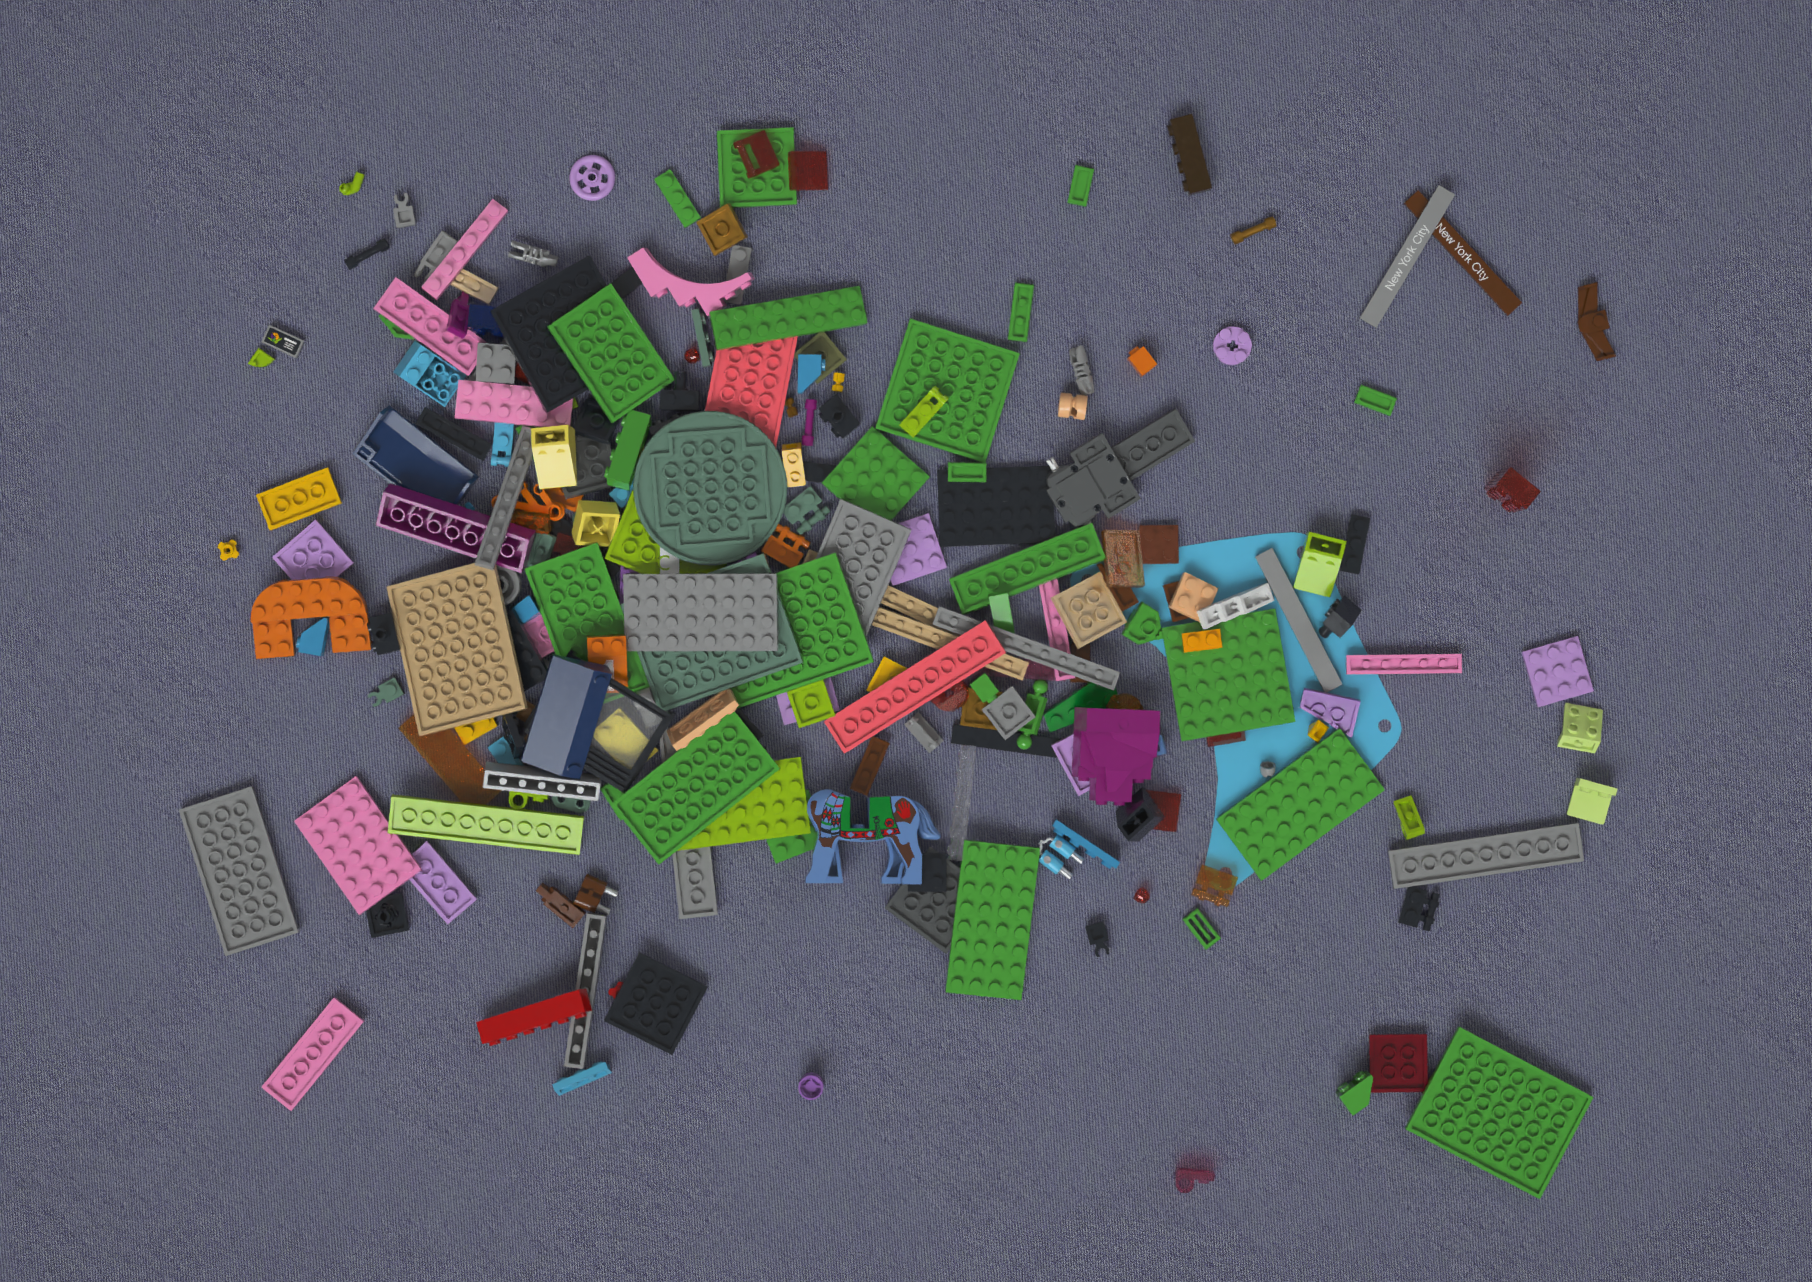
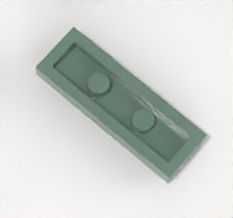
(702, 338)

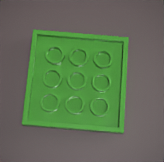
(763, 190)
(876, 476)

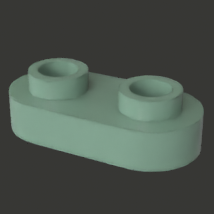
(571, 804)

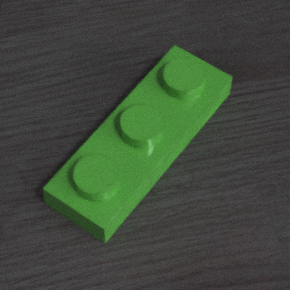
(677, 198)

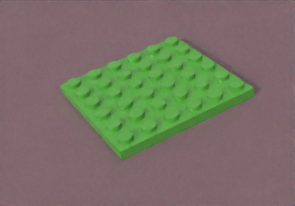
(965, 370)
(1233, 685)

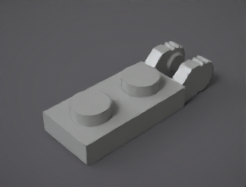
(435, 255)

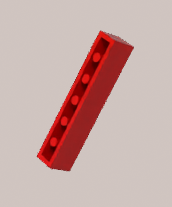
(533, 1016)

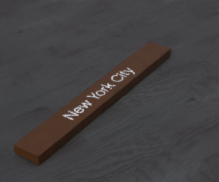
(1467, 258)

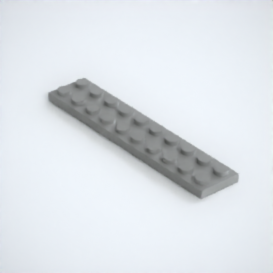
(1485, 855)
(692, 868)

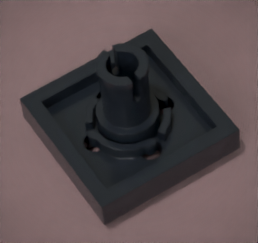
(378, 926)

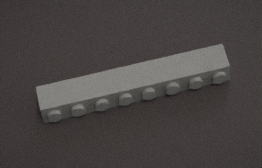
(587, 978)

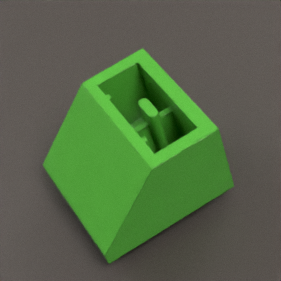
(1356, 1093)

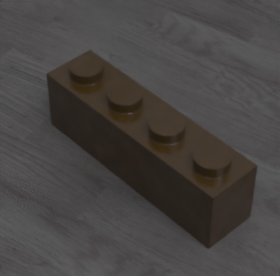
(1190, 155)

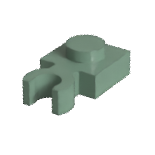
(389, 691)

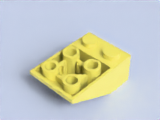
(554, 456)

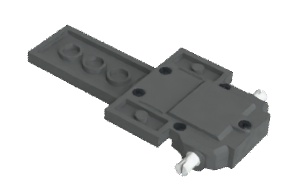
(1103, 474)

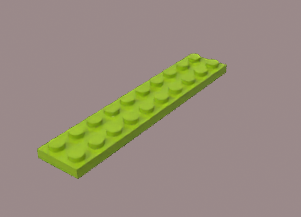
(485, 824)

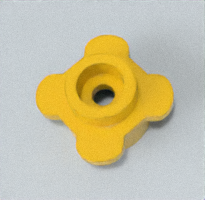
(223, 549)

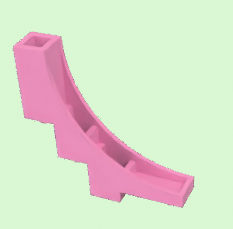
(659, 279)

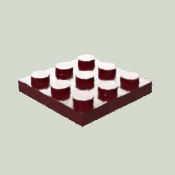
(1398, 1062)

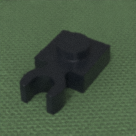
(1097, 935)

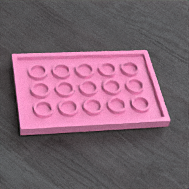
(356, 847)

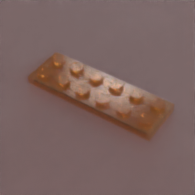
(451, 762)

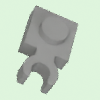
(404, 214)

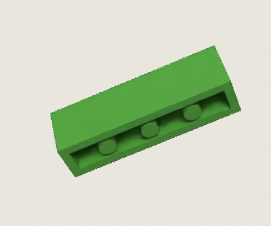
(628, 450)

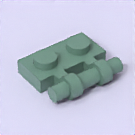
(801, 506)

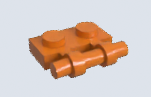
(783, 552)

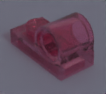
(1202, 1176)

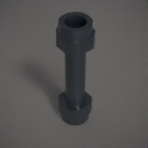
(352, 261)

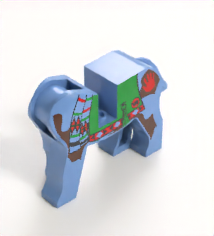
(888, 819)

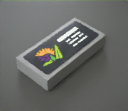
(283, 341)

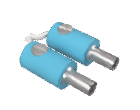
(1062, 847)

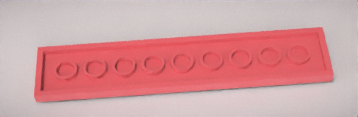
(915, 686)

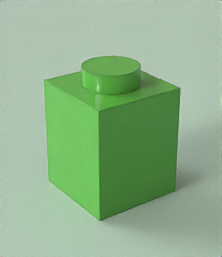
(984, 688)

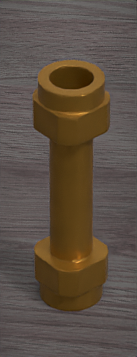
(1238, 237)

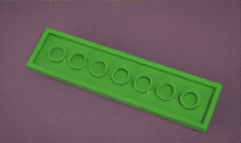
(788, 318)
(1028, 568)

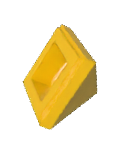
(1317, 730)

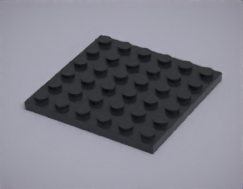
(525, 329)

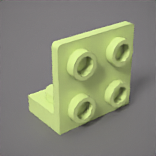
(1581, 728)
(1590, 801)

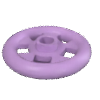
(588, 161)

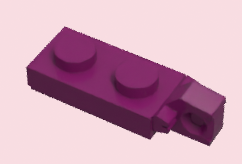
(458, 316)

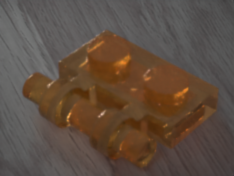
(1216, 880)

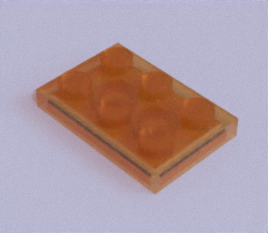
(1123, 558)

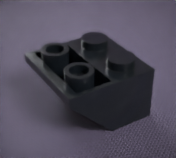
(1138, 816)

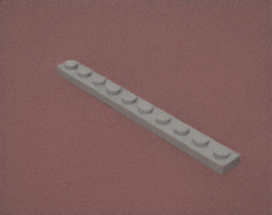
(1033, 650)

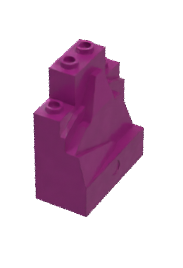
(1114, 750)

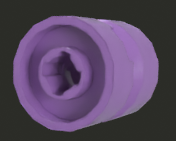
(811, 1086)

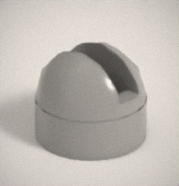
(1267, 768)

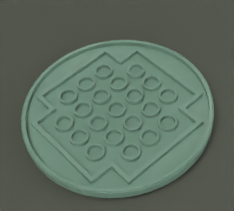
(710, 488)

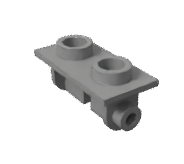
(923, 732)

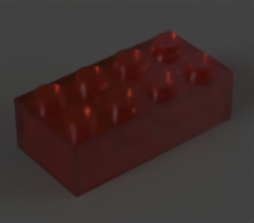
(1511, 490)

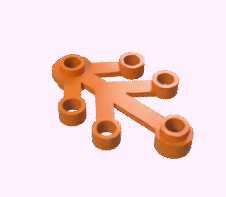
(533, 505)

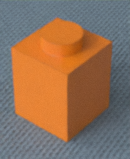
(1141, 360)

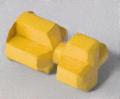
(838, 378)

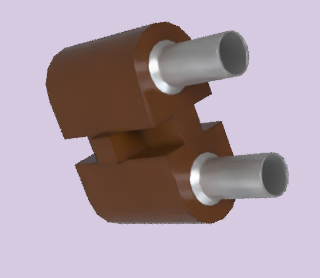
(591, 894)

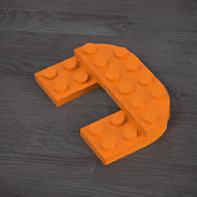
(309, 598)

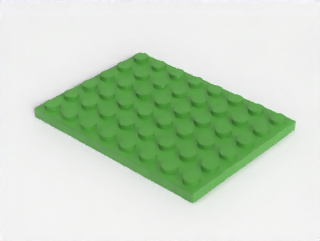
(823, 626)
(1498, 1112)

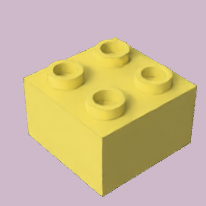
(595, 522)

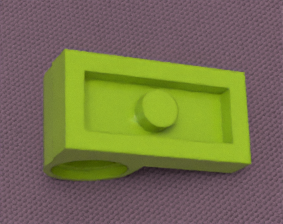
(536, 797)
(1409, 817)

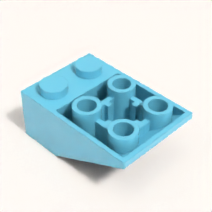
(429, 373)

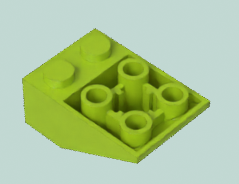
(1319, 564)

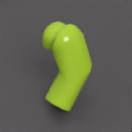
(354, 186)

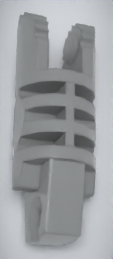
(533, 255)
(1081, 368)

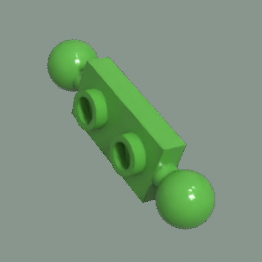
(1037, 706)

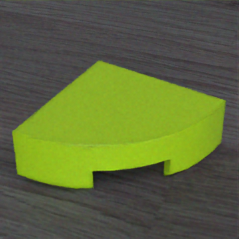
(261, 359)

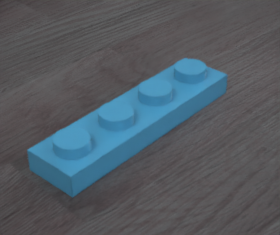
(1091, 849)

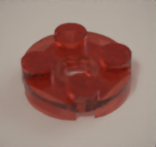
(954, 701)

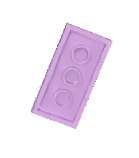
(440, 884)

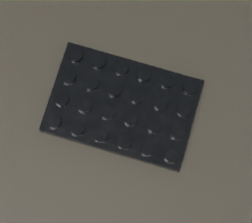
(1002, 510)

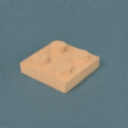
(1192, 596)

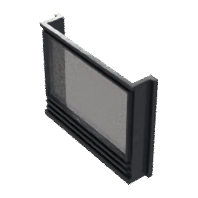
(623, 735)

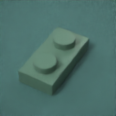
(541, 548)

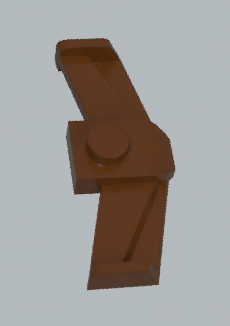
(1592, 322)

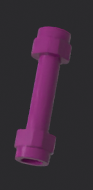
(807, 438)

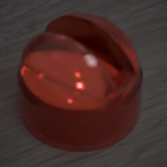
(692, 355)
(1141, 895)

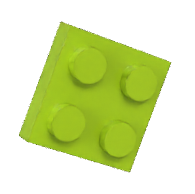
(811, 703)

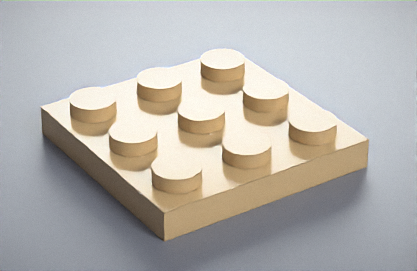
(1088, 610)

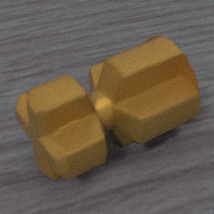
(791, 411)

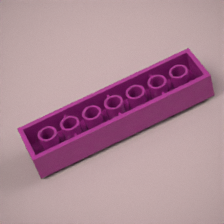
(449, 526)

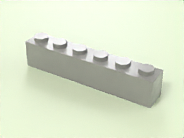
(539, 781)

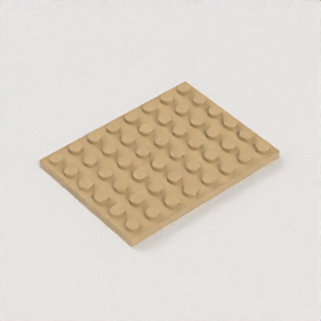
(456, 648)

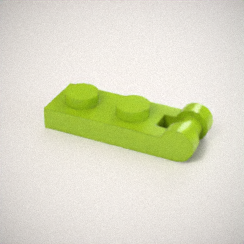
(923, 412)

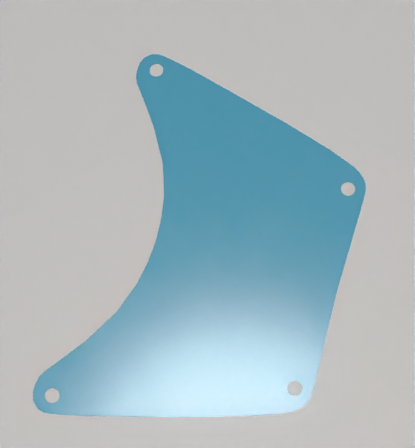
(1233, 569)

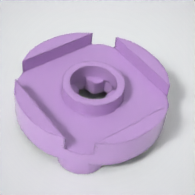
(1223, 352)

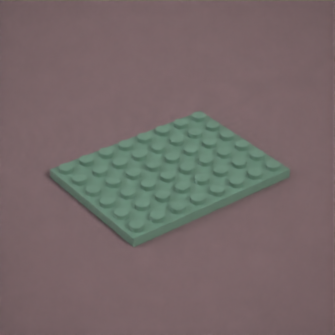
(692, 675)

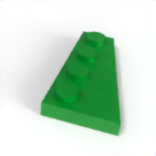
(1086, 697)

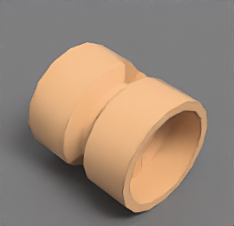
(1072, 406)

